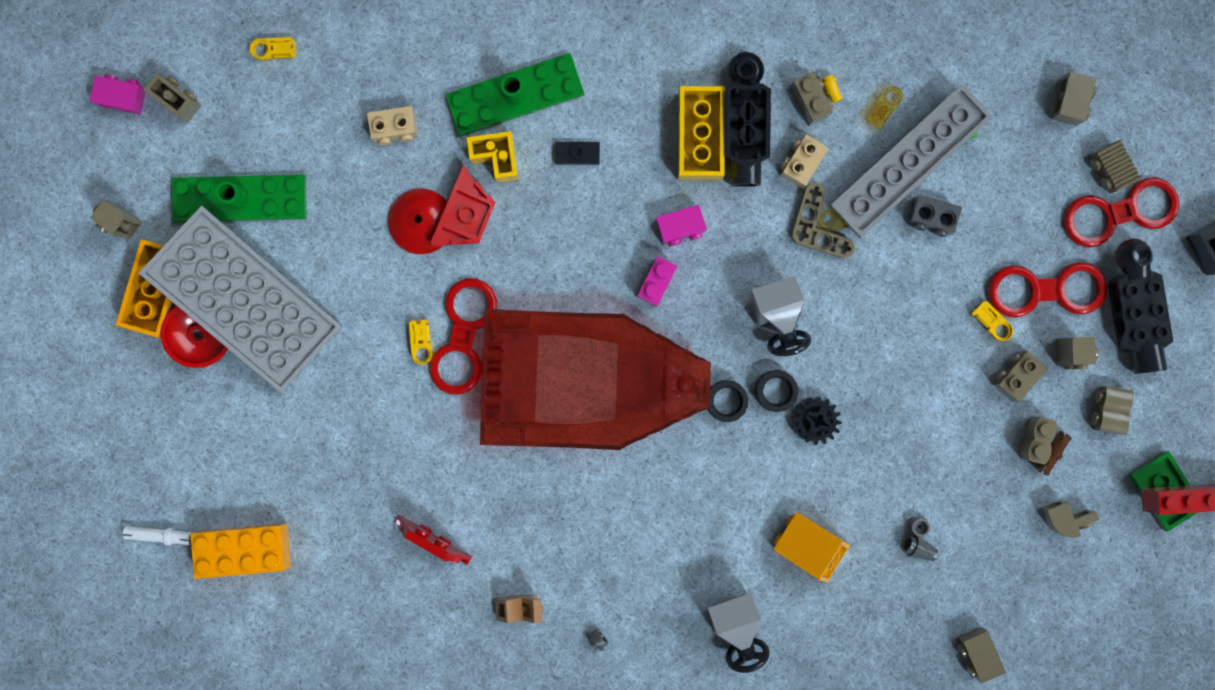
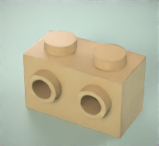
(392, 125)
(804, 161)

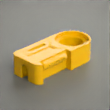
(276, 47)
(992, 319)
(419, 339)

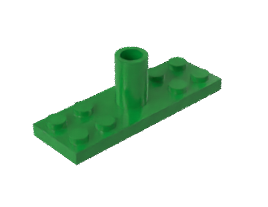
(492, 104)
(253, 200)

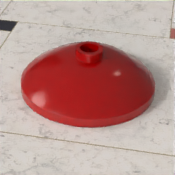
(401, 220)
(182, 345)

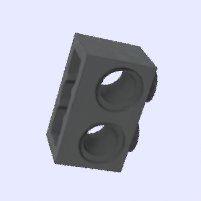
(934, 209)

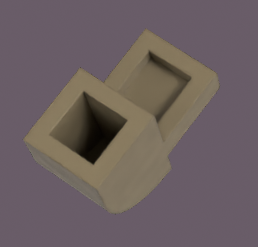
(1062, 521)

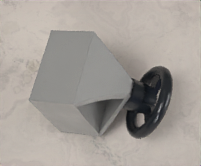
(778, 310)
(737, 625)

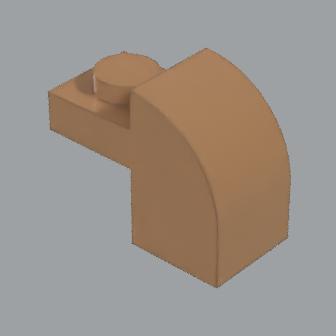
(519, 608)

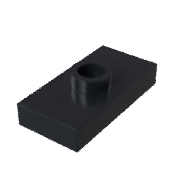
(577, 153)

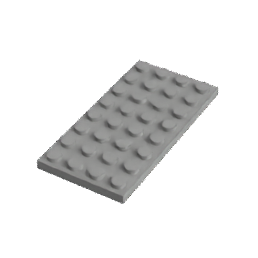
(240, 299)

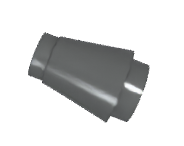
(918, 548)

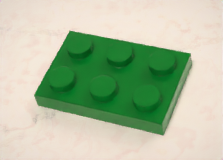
(1162, 472)

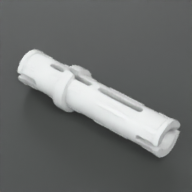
(167, 536)

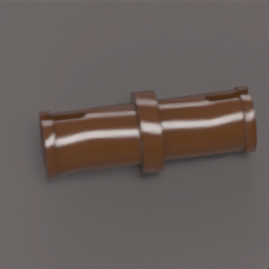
(1056, 454)

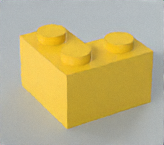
(497, 149)

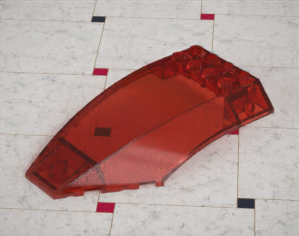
(583, 380)

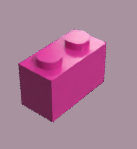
(117, 94)
(681, 225)
(657, 281)

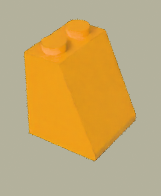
(810, 547)

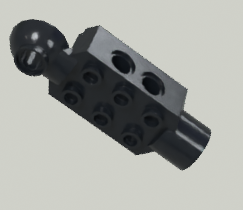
(747, 121)
(1140, 308)

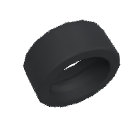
(793, 391)
(742, 396)

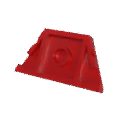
(464, 213)
(437, 546)

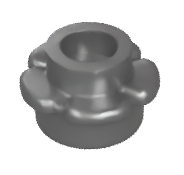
(925, 527)
(596, 641)

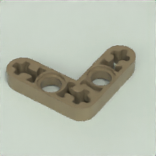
(813, 233)

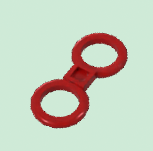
(1121, 212)
(1047, 289)
(462, 337)

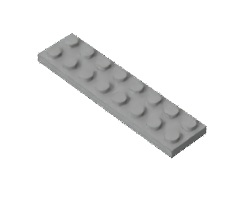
(911, 161)

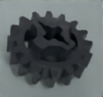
(821, 411)

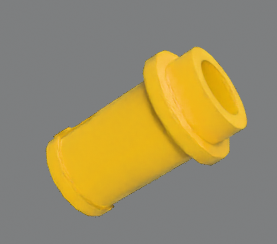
(831, 88)

